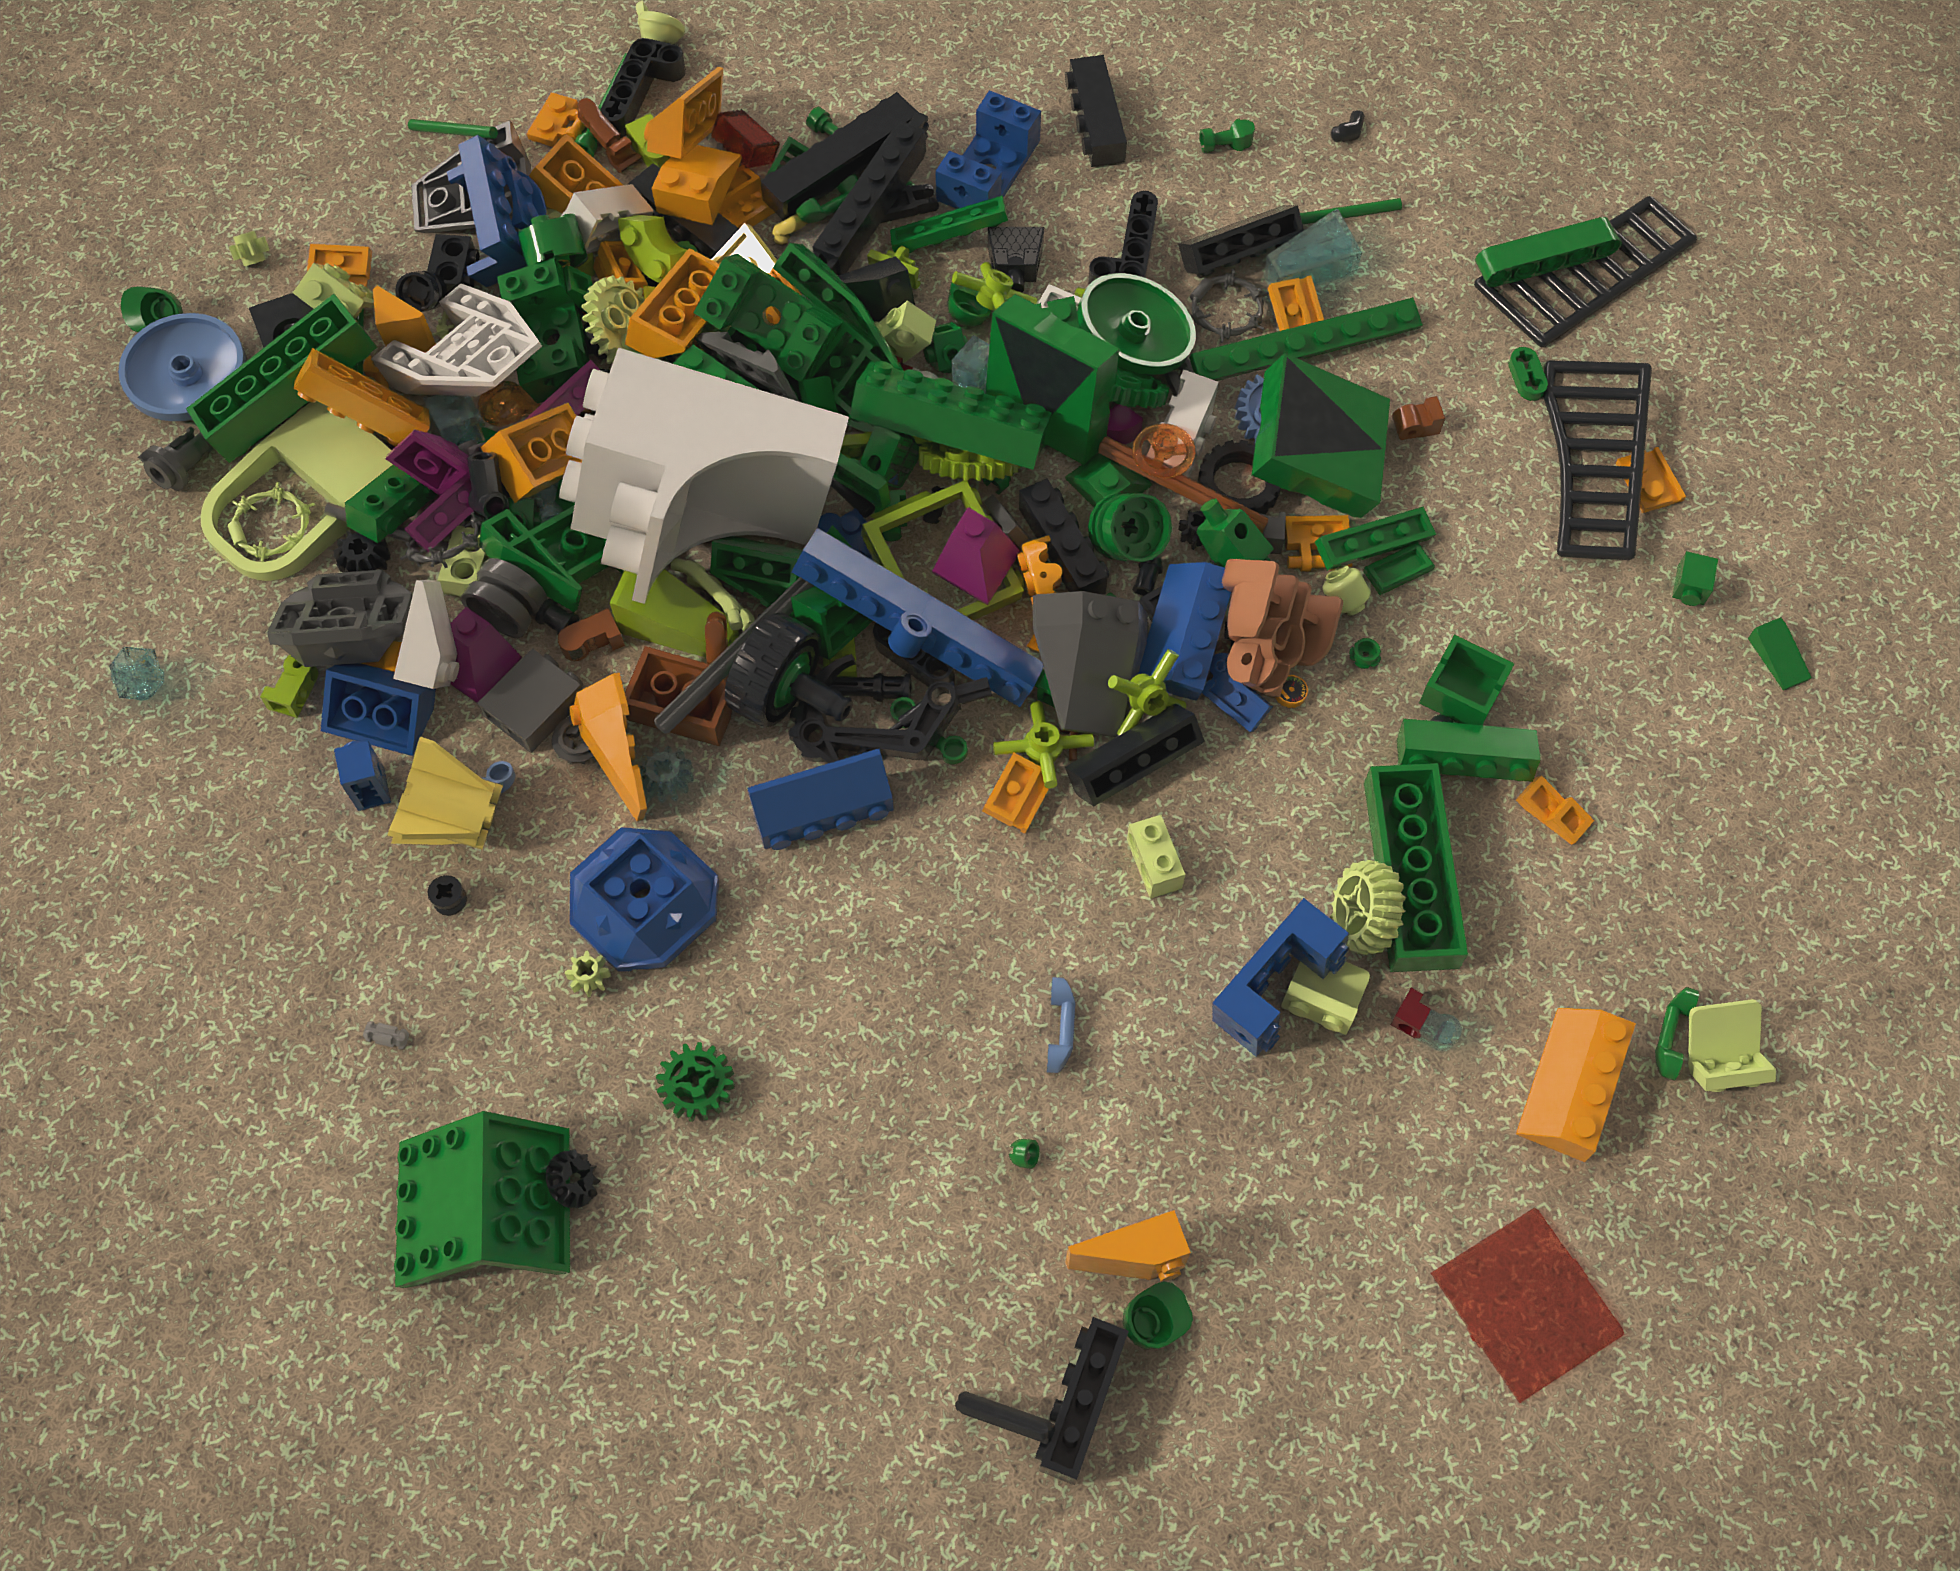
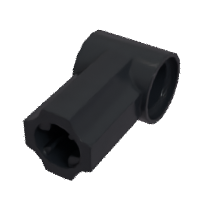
(486, 484)

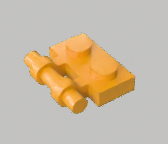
(553, 119)
(1303, 532)

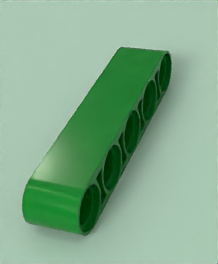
(1547, 251)

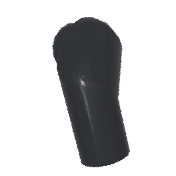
(1349, 130)

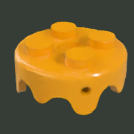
(1041, 576)

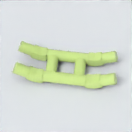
(696, 575)

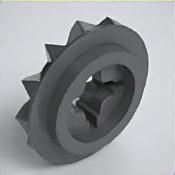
(565, 747)

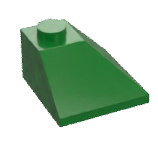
(1104, 478)

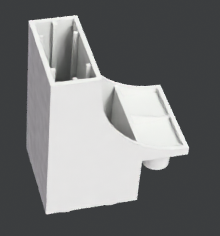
(692, 462)

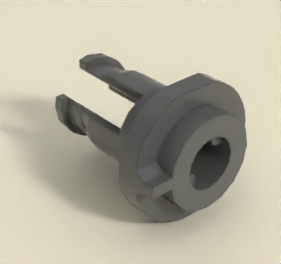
(169, 465)

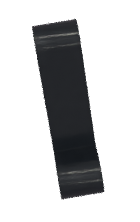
(642, 64)
(1136, 242)

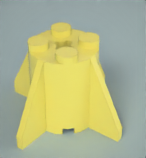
(443, 801)

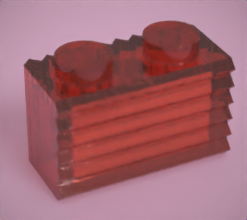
(745, 137)

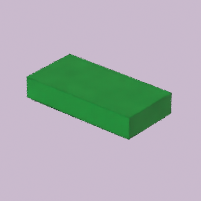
(1398, 568)

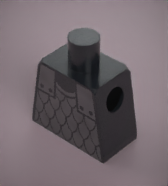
(1016, 252)

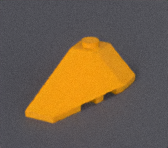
(602, 723)

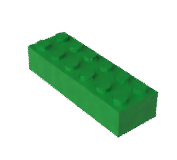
(262, 389)
(950, 414)
(1414, 839)

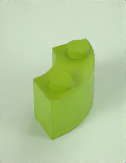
(649, 245)

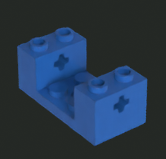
(1005, 138)
(1306, 936)

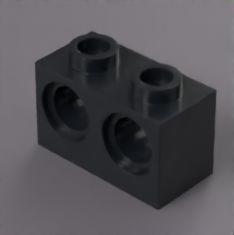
(451, 257)

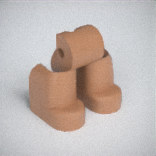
(1274, 624)

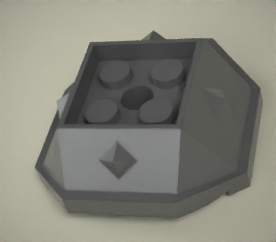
(341, 618)

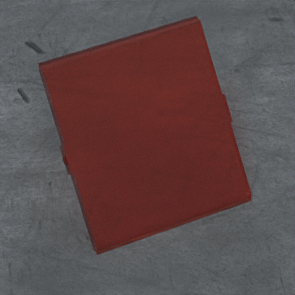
(1527, 1304)

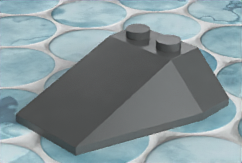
(448, 204)
(1081, 646)

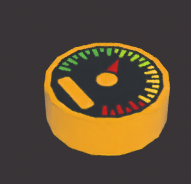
(1293, 692)

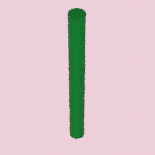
(452, 128)
(1354, 210)

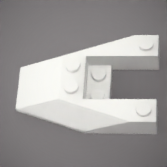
(472, 358)

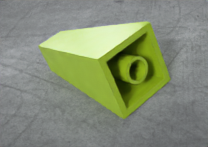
(670, 616)

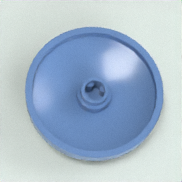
(177, 363)

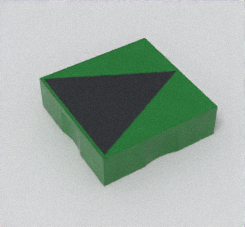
(1056, 367)
(1321, 436)

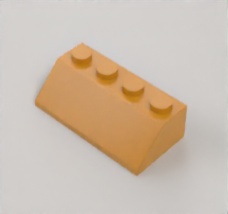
(687, 118)
(666, 317)
(359, 398)
(1576, 1081)

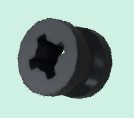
(450, 903)

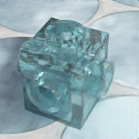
(136, 673)

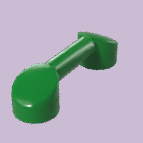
(812, 211)
(956, 746)
(1667, 1060)

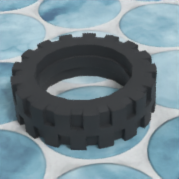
(1236, 453)

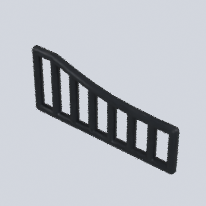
(1604, 295)
(1568, 470)

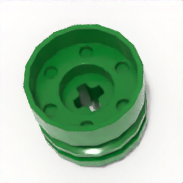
(1145, 524)

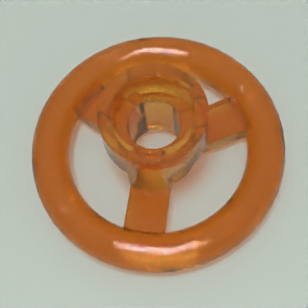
(1164, 443)

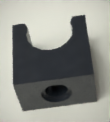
(277, 316)

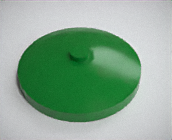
(1140, 320)

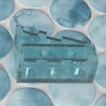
(1322, 250)

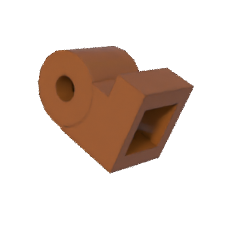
(1419, 420)

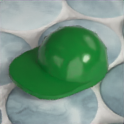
(146, 305)
(964, 306)
(1157, 1316)

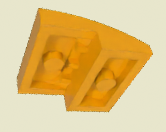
(744, 200)

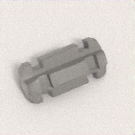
(386, 1035)

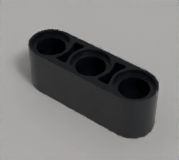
(919, 667)

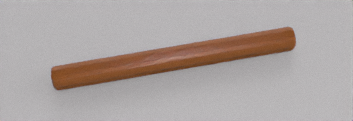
(1181, 484)

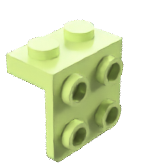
(326, 280)
(1327, 1000)
(1727, 1046)

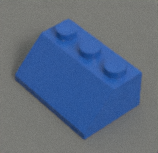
(374, 707)

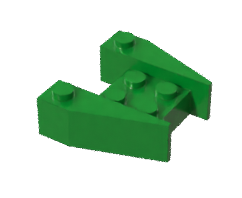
(548, 553)

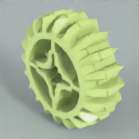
(1369, 906)

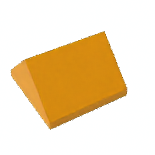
(401, 321)

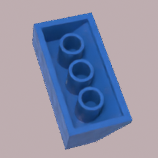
(1188, 623)
(821, 800)

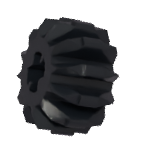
(361, 553)

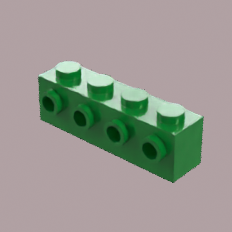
(386, 503)
(1470, 749)

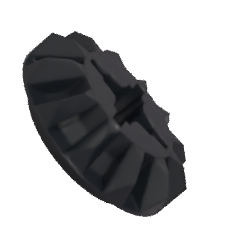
(561, 1168)

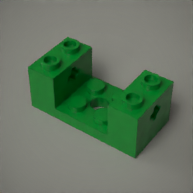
(740, 300)
(547, 309)

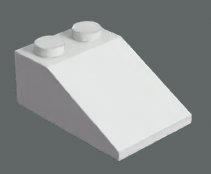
(428, 643)

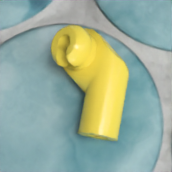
(783, 229)

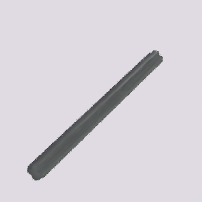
(721, 666)

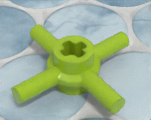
(993, 287)
(1146, 692)
(1043, 744)

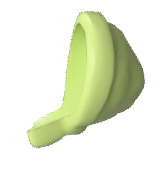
(658, 25)

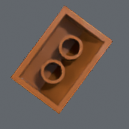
(660, 679)

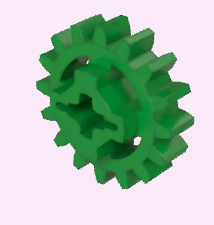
(708, 1077)

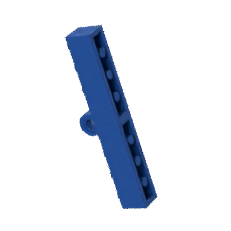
(917, 618)

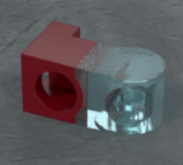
(1425, 1024)

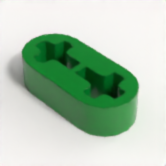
(1521, 374)

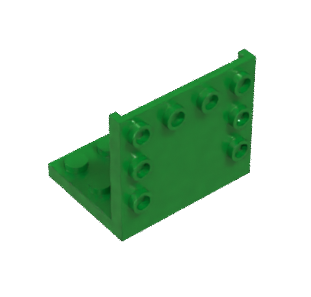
(480, 1199)

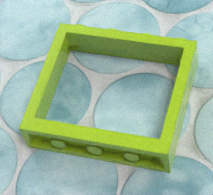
(970, 498)

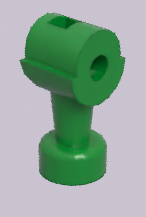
(1238, 137)

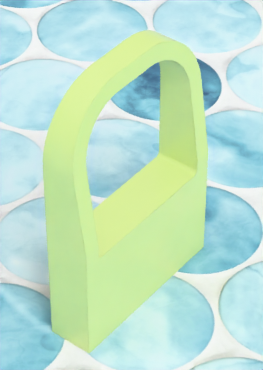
(325, 453)

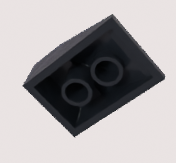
(880, 286)

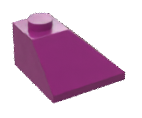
(430, 460)
(976, 556)
(481, 654)

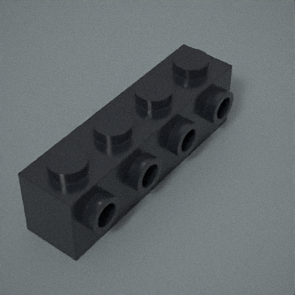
(1096, 110)
(1240, 239)
(1046, 515)
(1134, 754)
(1086, 1392)

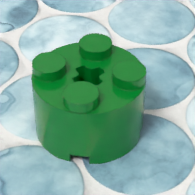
(555, 239)

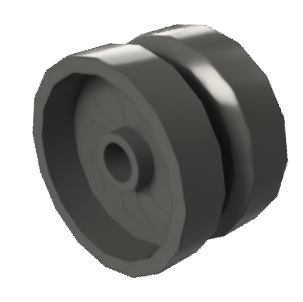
(504, 597)

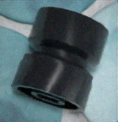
(421, 290)

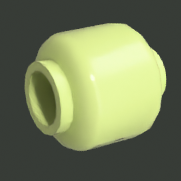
(1349, 586)

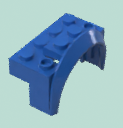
(483, 176)

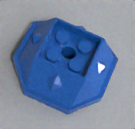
(648, 929)

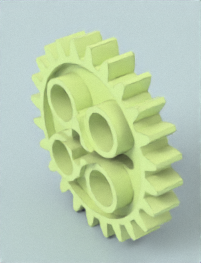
(609, 310)

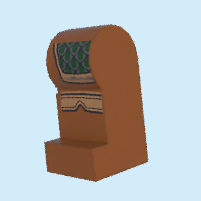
(589, 635)

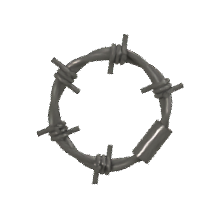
(1228, 279)
(439, 556)

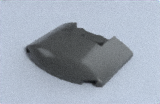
(752, 366)

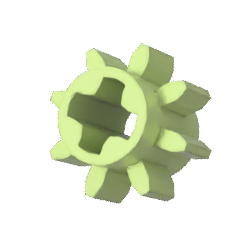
(249, 248)
(584, 981)

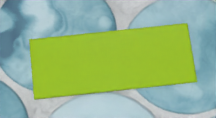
(901, 504)

